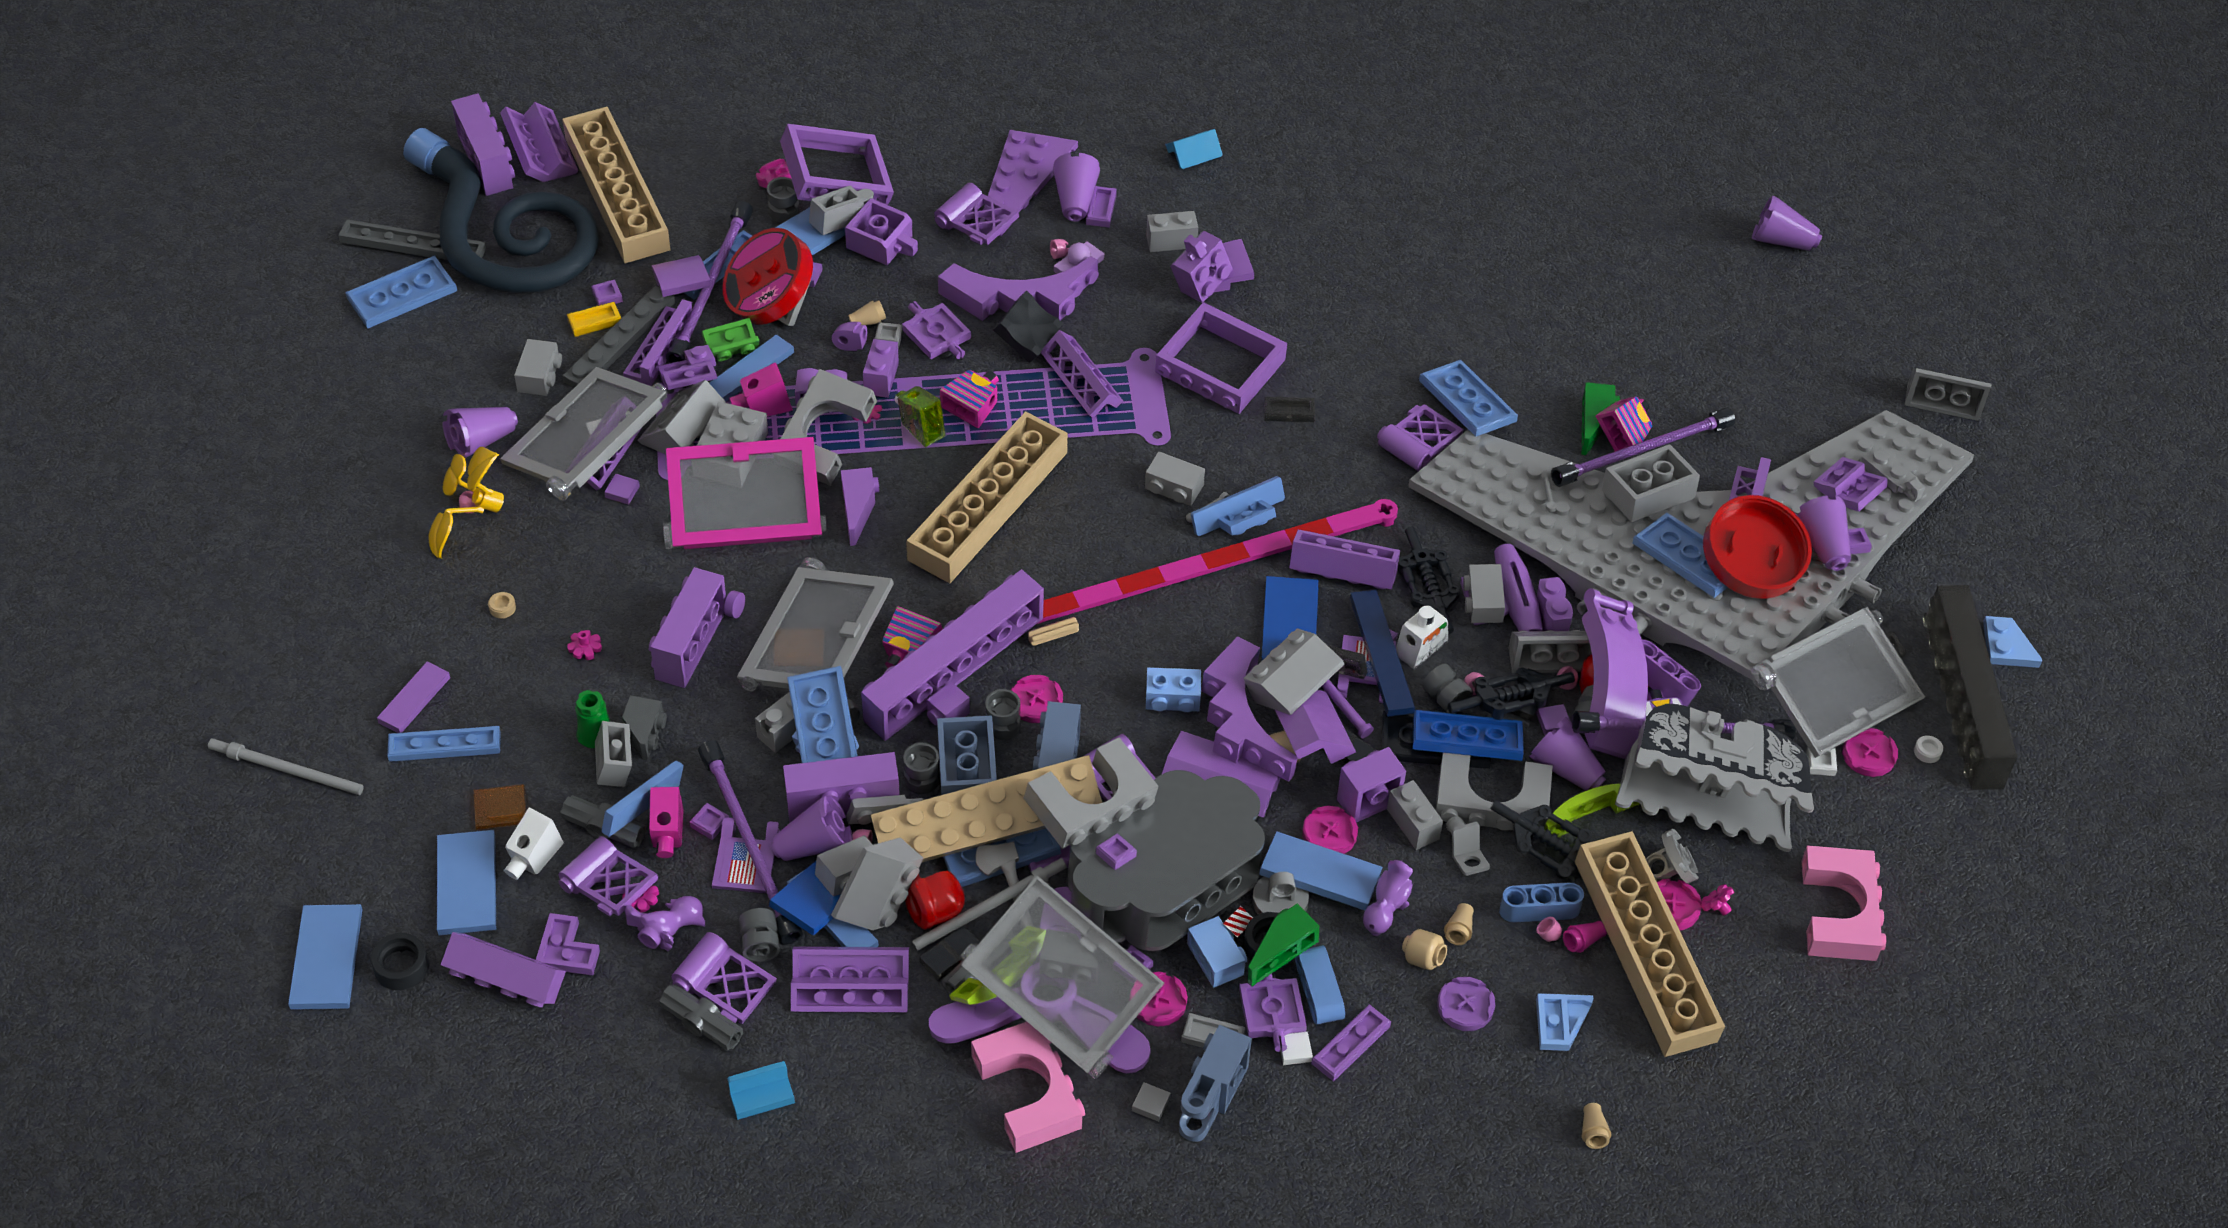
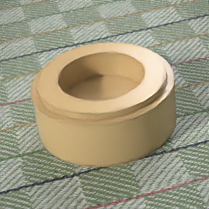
(502, 605)

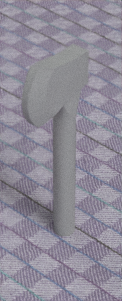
(996, 857)

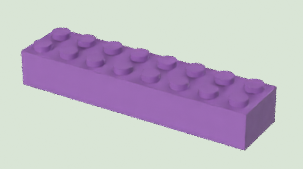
(952, 654)

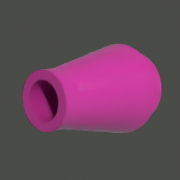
(1581, 936)

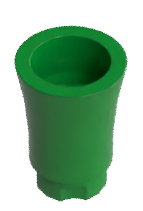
(590, 713)

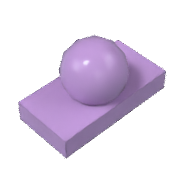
(1076, 254)

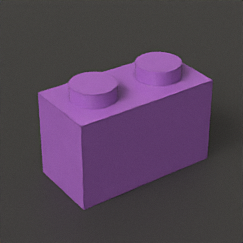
(881, 367)

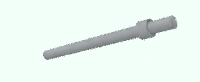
(237, 751)
(988, 904)

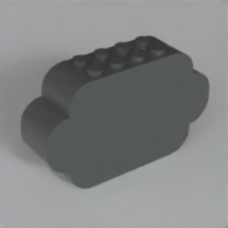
(1191, 861)

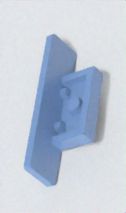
(1240, 510)

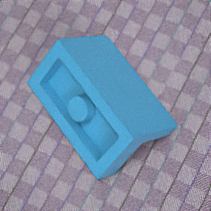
(1196, 148)
(760, 1090)

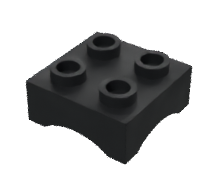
(1027, 327)

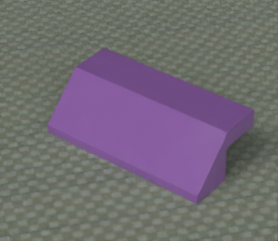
(539, 143)
(1317, 727)
(1197, 756)
(850, 979)

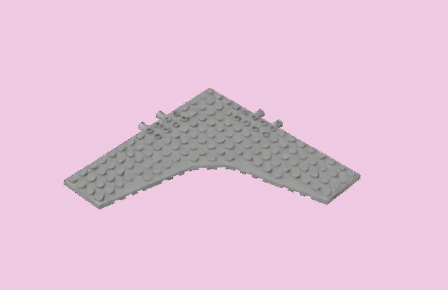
(1592, 540)

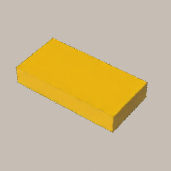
(593, 319)

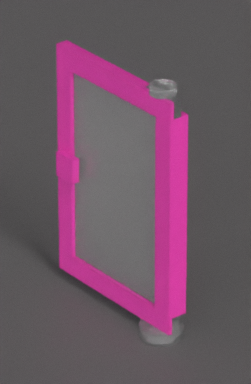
(742, 494)

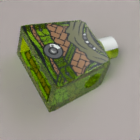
(921, 415)

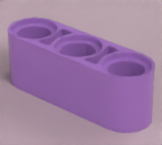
(1669, 675)

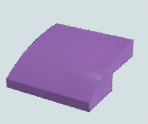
(1240, 263)
(681, 275)
(681, 374)
(1851, 483)

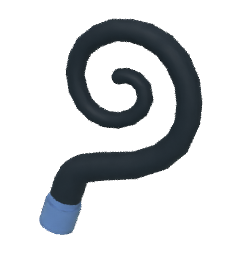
(439, 158)

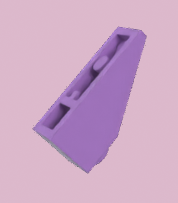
(859, 499)

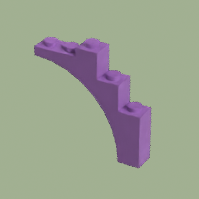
(985, 294)
(1239, 731)

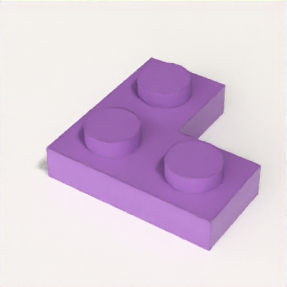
(560, 949)

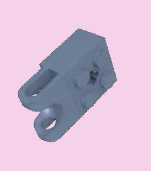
(1214, 1080)

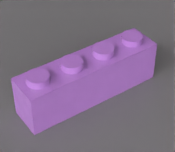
(1344, 559)
(502, 968)

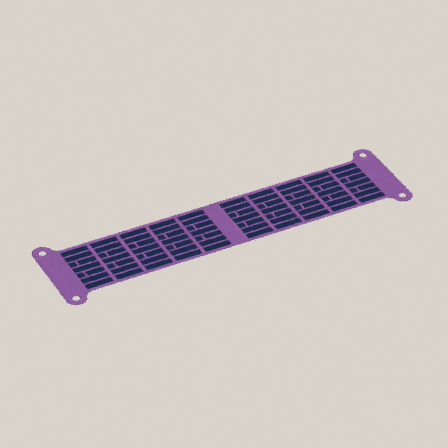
(1028, 390)

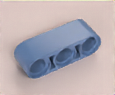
(1529, 898)
(1320, 985)

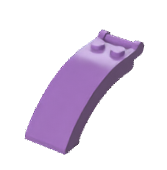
(1619, 670)

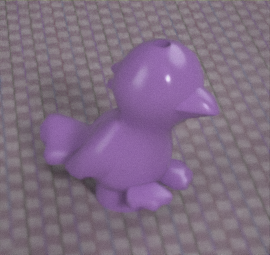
(1391, 894)
(660, 926)

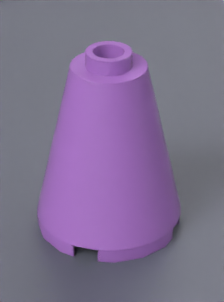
(1075, 183)
(1785, 227)
(477, 427)
(1827, 530)
(1569, 757)
(813, 831)

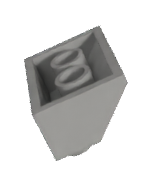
(1946, 394)
(682, 418)
(1548, 650)
(1292, 672)
(878, 884)

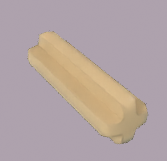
(1053, 631)

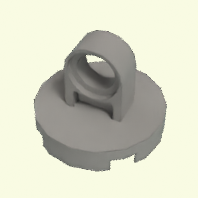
(1675, 858)
(1278, 893)

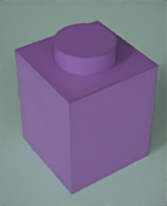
(948, 703)

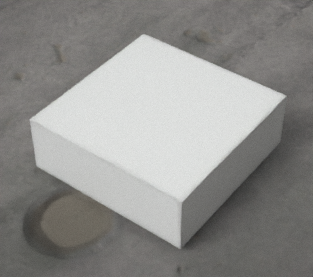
(1823, 764)
(1297, 1049)

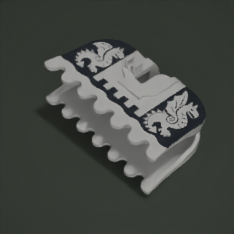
(1733, 782)

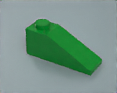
(1594, 400)
(1287, 938)

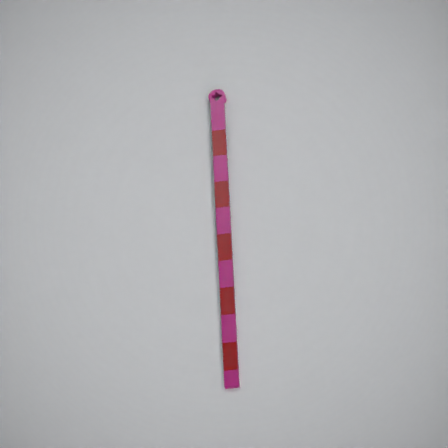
(1215, 560)

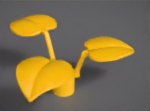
(482, 496)

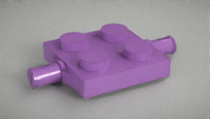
(936, 330)
(1273, 1009)

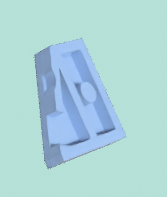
(2008, 644)
(1560, 1019)

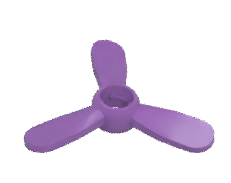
(963, 1021)

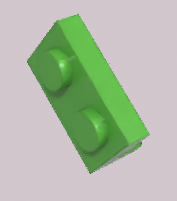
(731, 339)

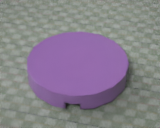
(1466, 1004)

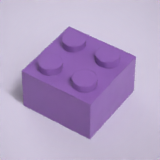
(1367, 783)

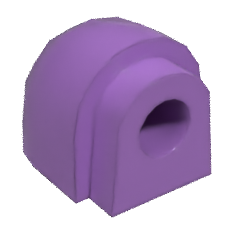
(850, 336)

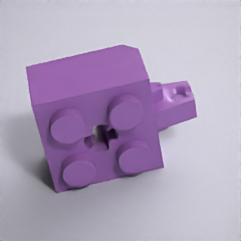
(880, 232)
(1201, 266)

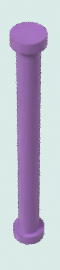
(1363, 729)

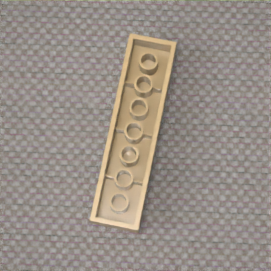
(616, 185)
(987, 497)
(980, 812)
(1649, 944)

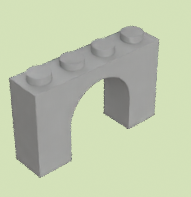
(828, 394)
(1458, 799)
(1073, 820)

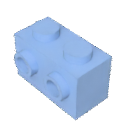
(1173, 689)
(1216, 951)

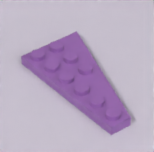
(1024, 169)

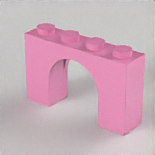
(1858, 875)
(1027, 1048)

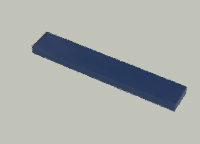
(1382, 653)

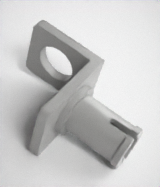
(1466, 845)

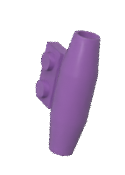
(1518, 590)

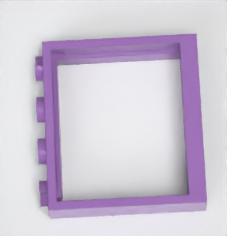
(833, 140)
(1234, 331)

